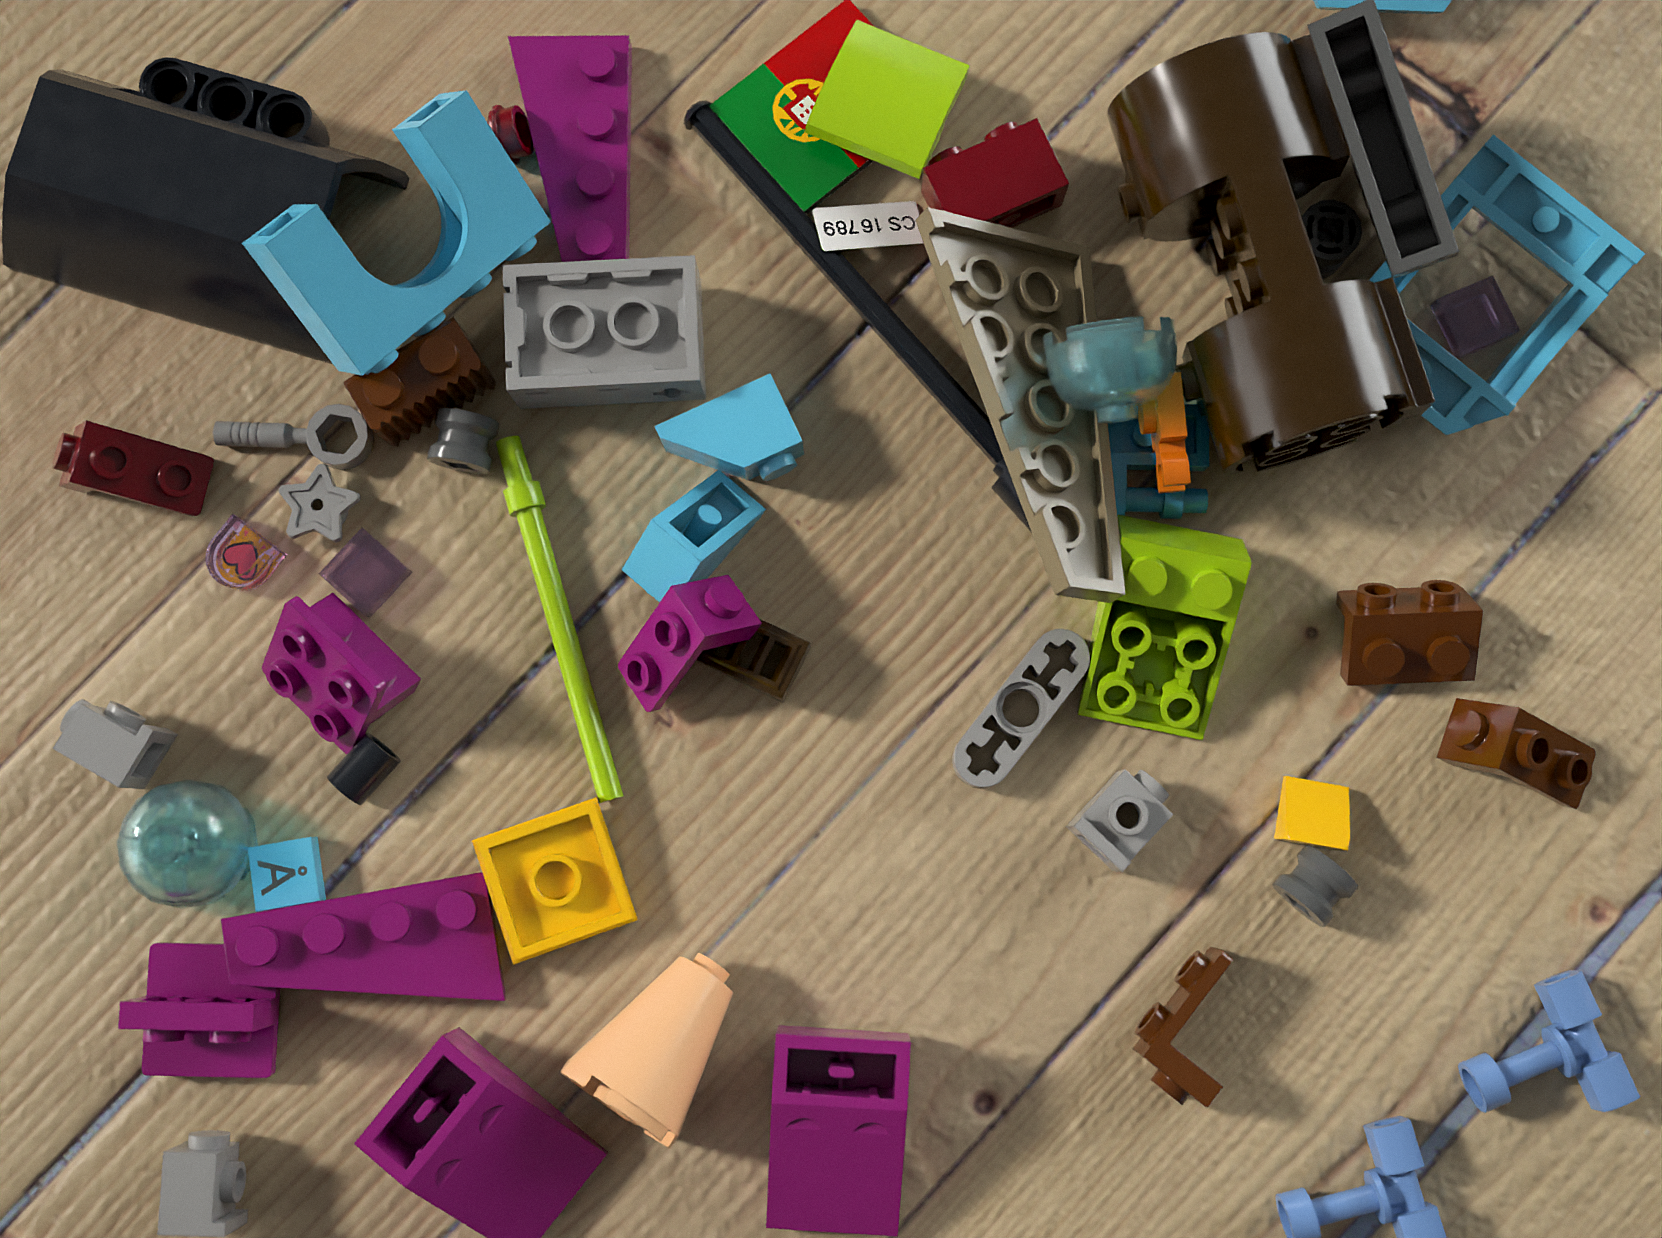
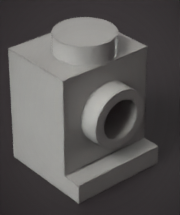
(113, 743)
(1097, 821)
(202, 1187)

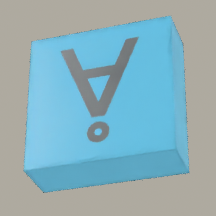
(286, 873)

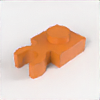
(1168, 430)

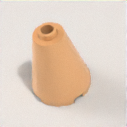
(656, 1048)

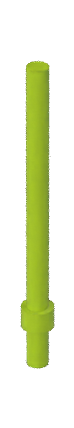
(525, 502)

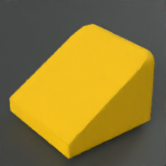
(1314, 814)

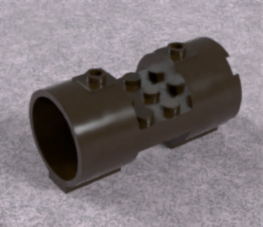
(1225, 151)

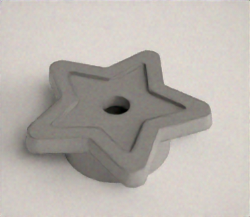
(335, 505)

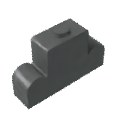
(1383, 139)

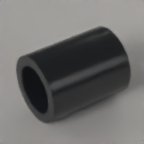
(363, 769)

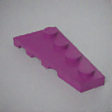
(581, 133)

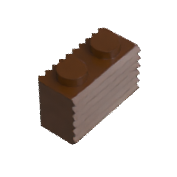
(427, 375)

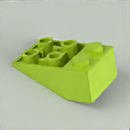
(1169, 635)

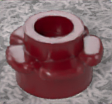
(512, 131)

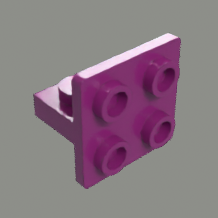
(335, 669)
(200, 1022)

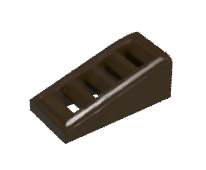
(785, 673)

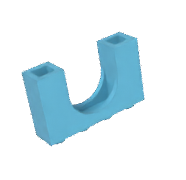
(484, 220)

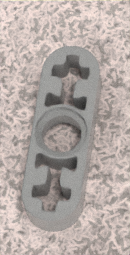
(1062, 681)

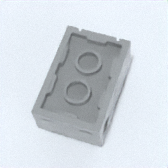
(604, 332)

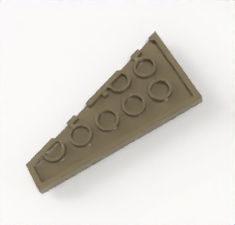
(1003, 299)

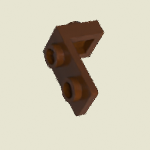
(1517, 746)
(1161, 1024)

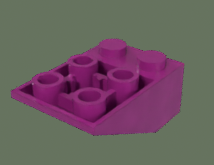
(838, 1130)
(480, 1142)

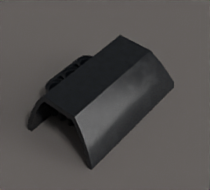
(159, 195)

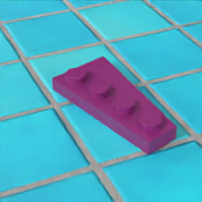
(388, 941)

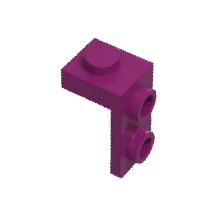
(684, 624)

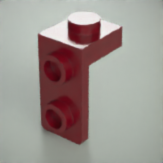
(133, 468)

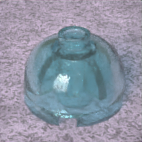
(1112, 366)
(186, 843)

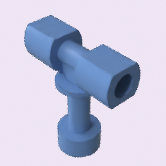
(1567, 1044)
(1388, 1190)

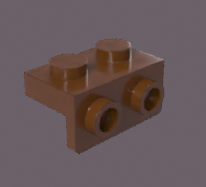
(1409, 634)

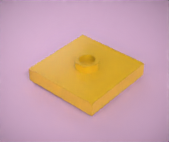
(554, 880)

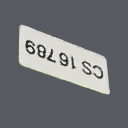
(867, 225)

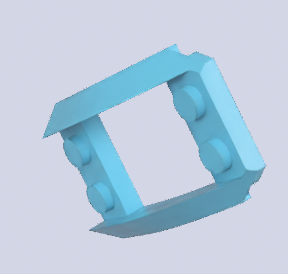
(1558, 235)

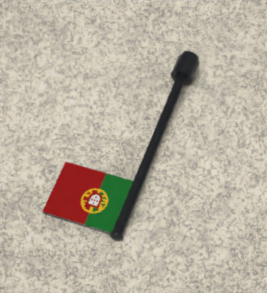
(764, 143)

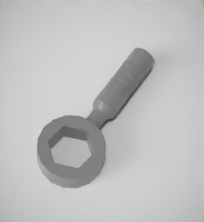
(284, 435)

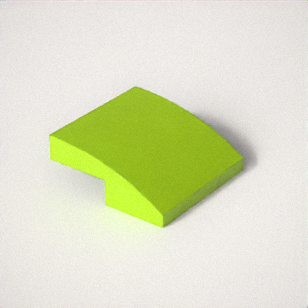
(887, 99)

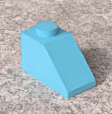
(738, 433)
(692, 535)

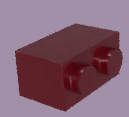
(1000, 179)

